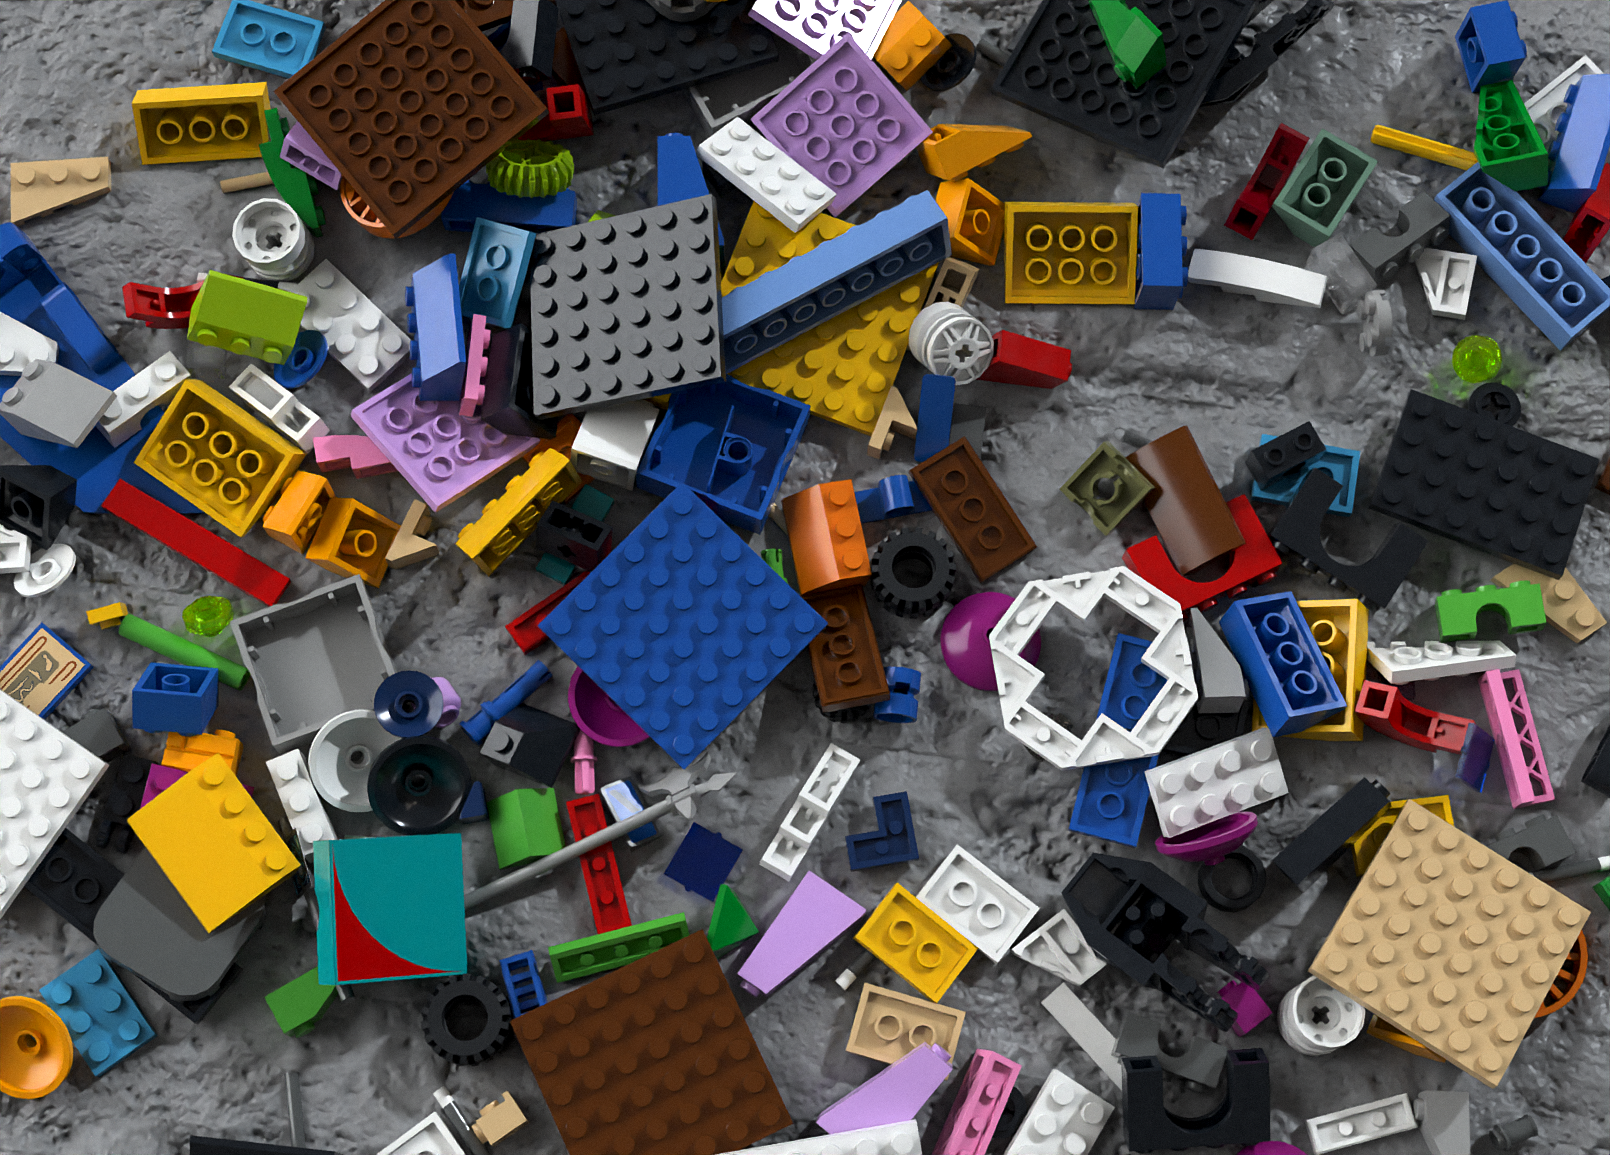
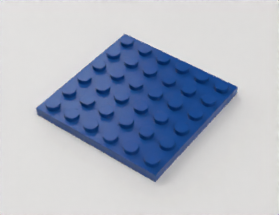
(683, 625)

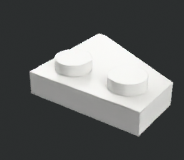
(1447, 281)
(22, 346)
(1060, 950)

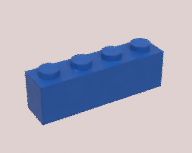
(529, 214)

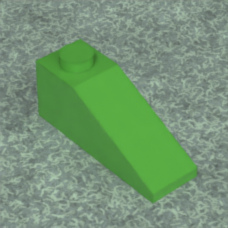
(301, 1003)

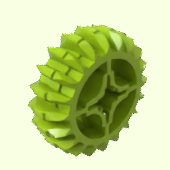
(531, 169)

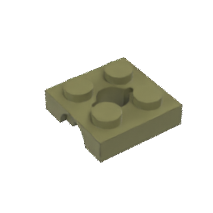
(1129, 488)

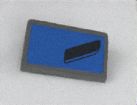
(624, 801)

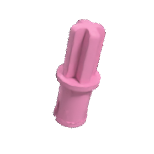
(584, 765)

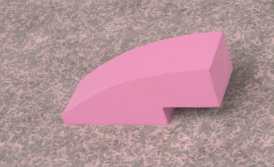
(352, 451)

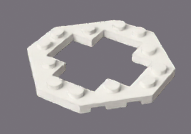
(1106, 739)

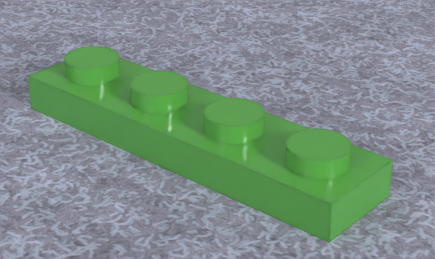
(615, 947)

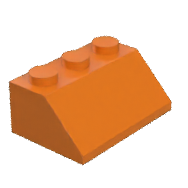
(826, 537)

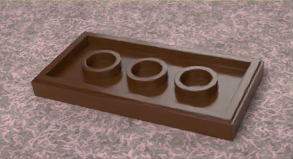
(972, 509)
(846, 651)

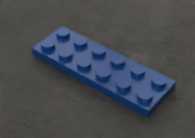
(1116, 794)

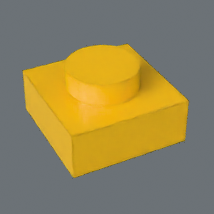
(107, 616)

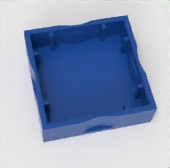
(689, 441)

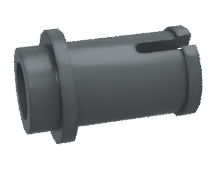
(1512, 1133)

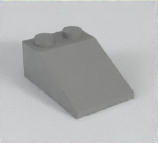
(55, 403)

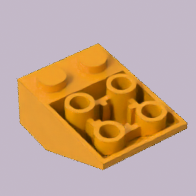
(960, 147)

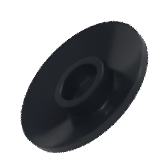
(952, 65)

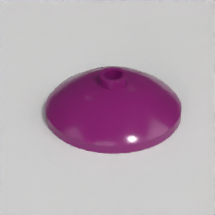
(966, 643)
(599, 715)
(1211, 840)

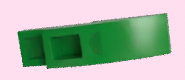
(291, 183)

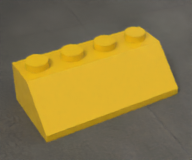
(201, 122)

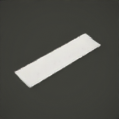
(1085, 1030)

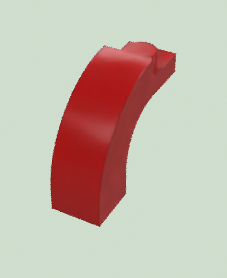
(160, 306)
(1396, 717)

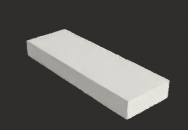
(1360, 1124)

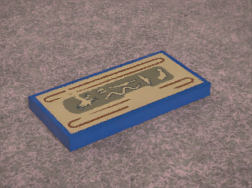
(42, 671)

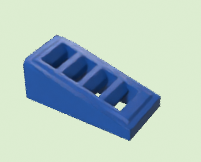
(516, 962)

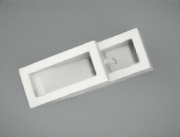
(279, 408)

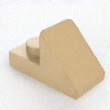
(894, 418)
(407, 545)

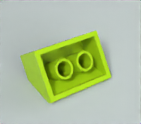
(246, 317)

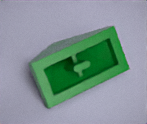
(729, 923)

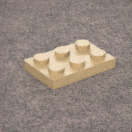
(896, 1023)

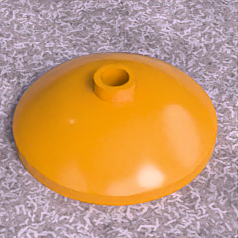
(28, 1066)

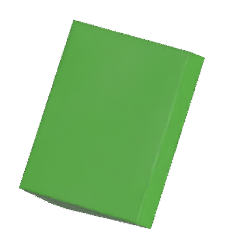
(525, 826)

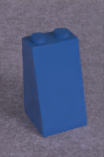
(681, 175)

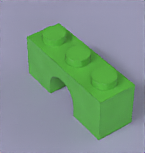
(1518, 604)

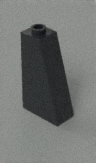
(1333, 833)

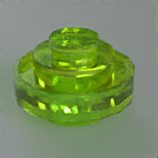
(1477, 359)
(208, 615)

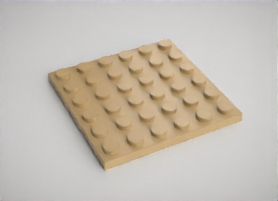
(1450, 943)

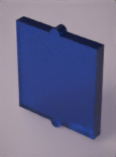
(1475, 757)
(703, 862)

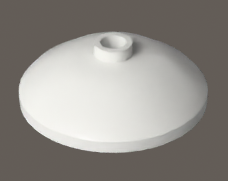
(330, 763)

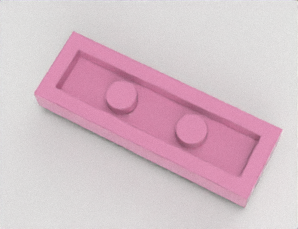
(476, 365)

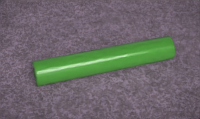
(182, 650)

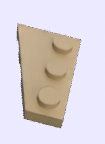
(51, 184)
(1563, 601)

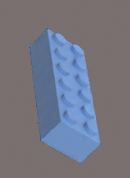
(1524, 256)

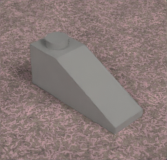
(1214, 668)
(1444, 1121)

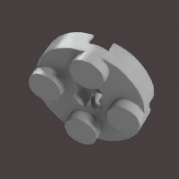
(1376, 323)

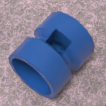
(901, 706)

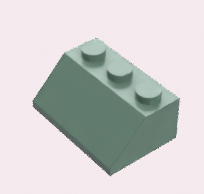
(1323, 188)

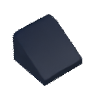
(475, 808)

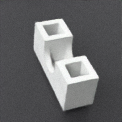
(141, 393)
(301, 800)

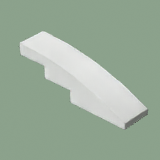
(1257, 277)
(809, 812)

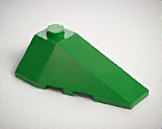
(1131, 40)
(1508, 140)

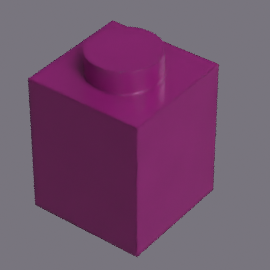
(1246, 1003)

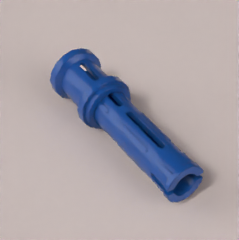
(482, 722)

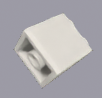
(614, 442)

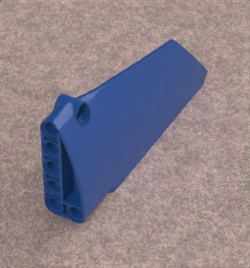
(43, 302)

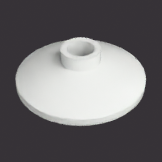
(46, 570)

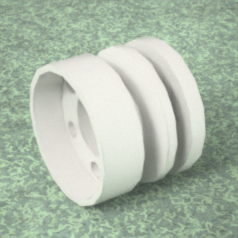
(262, 228)
(951, 342)
(1338, 1020)

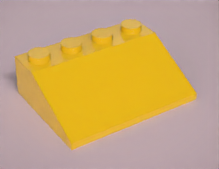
(1070, 252)
(219, 456)
(517, 512)
(1342, 637)
(213, 843)

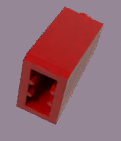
(1591, 219)
(1027, 362)

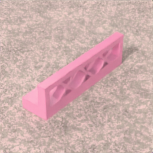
(1508, 740)
(978, 1105)

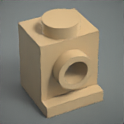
(499, 1120)

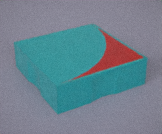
(390, 908)

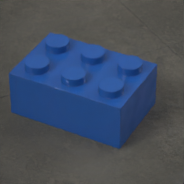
(1160, 251)

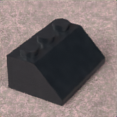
(510, 387)

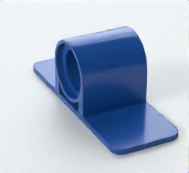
(934, 415)
(730, 444)
(891, 499)

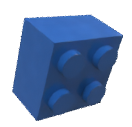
(1490, 44)
(175, 699)

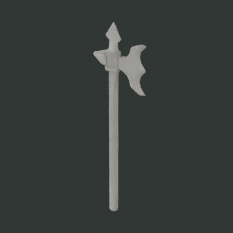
(681, 800)

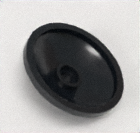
(423, 806)

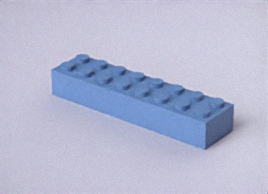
(833, 278)

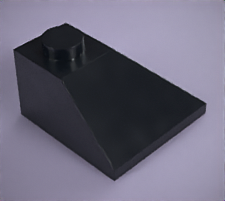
(36, 501)
(530, 743)

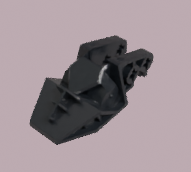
(1240, 71)
(1132, 916)

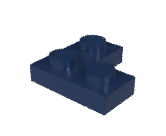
(892, 842)

